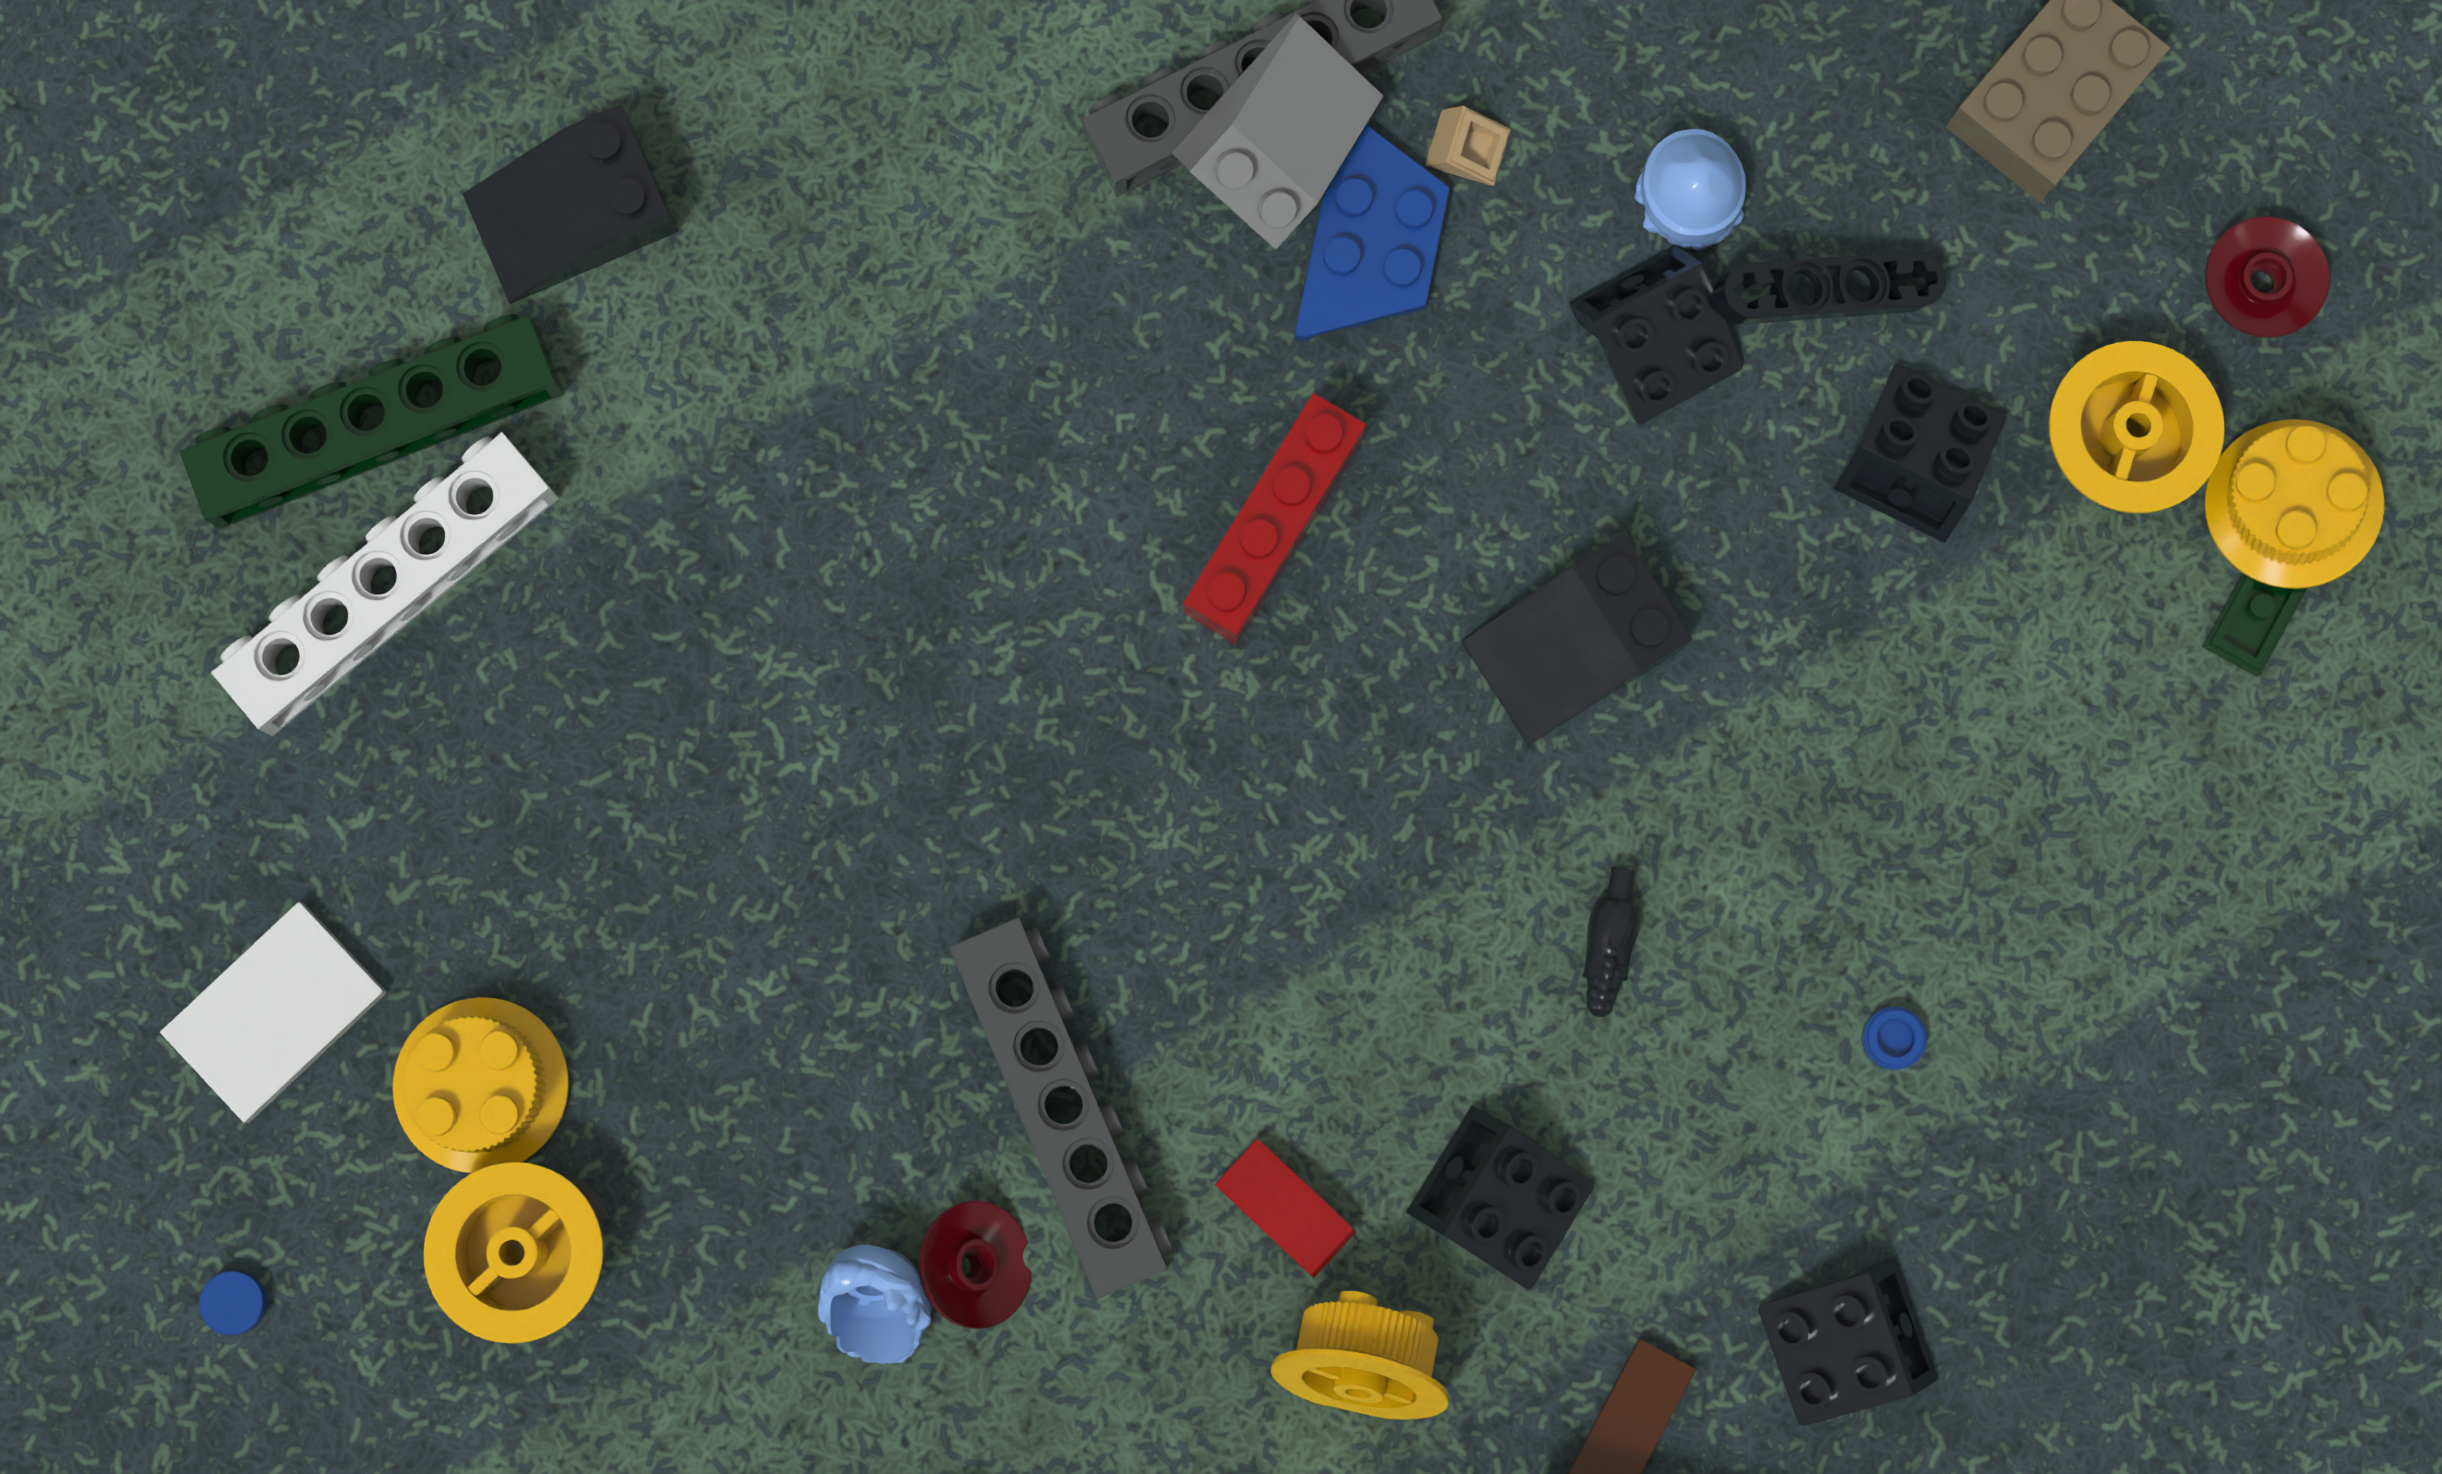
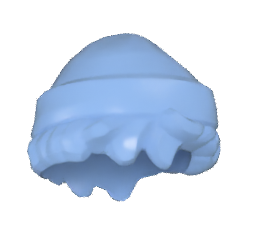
(1692, 189)
(874, 1304)

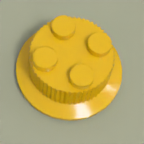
(2136, 427)
(2294, 504)
(480, 1084)
(513, 1252)
(1364, 1360)

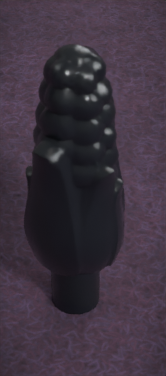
(1610, 941)

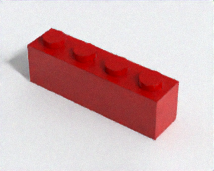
(1274, 518)

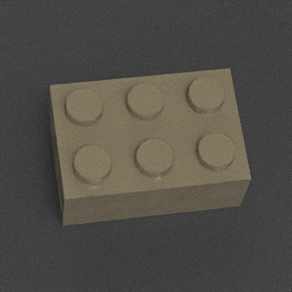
(2056, 90)

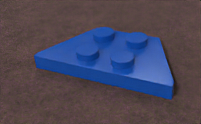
(1372, 240)

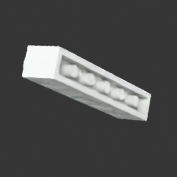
(324, 659)

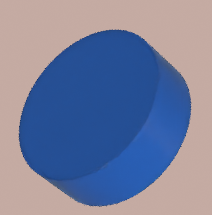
(1894, 1038)
(233, 1302)

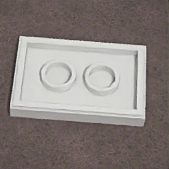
(273, 1012)

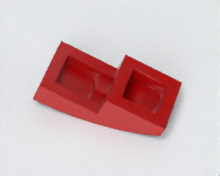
(1285, 1208)

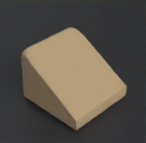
(1468, 145)

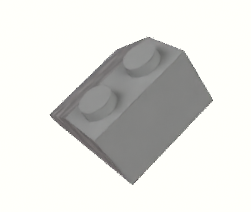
(1281, 131)

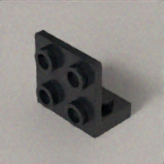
(1660, 332)
(1922, 453)
(1501, 1197)
(1848, 1344)

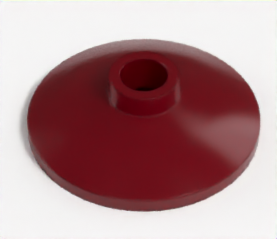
(2290, 260)
(997, 1272)

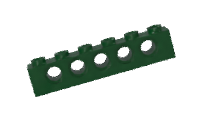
(220, 454)

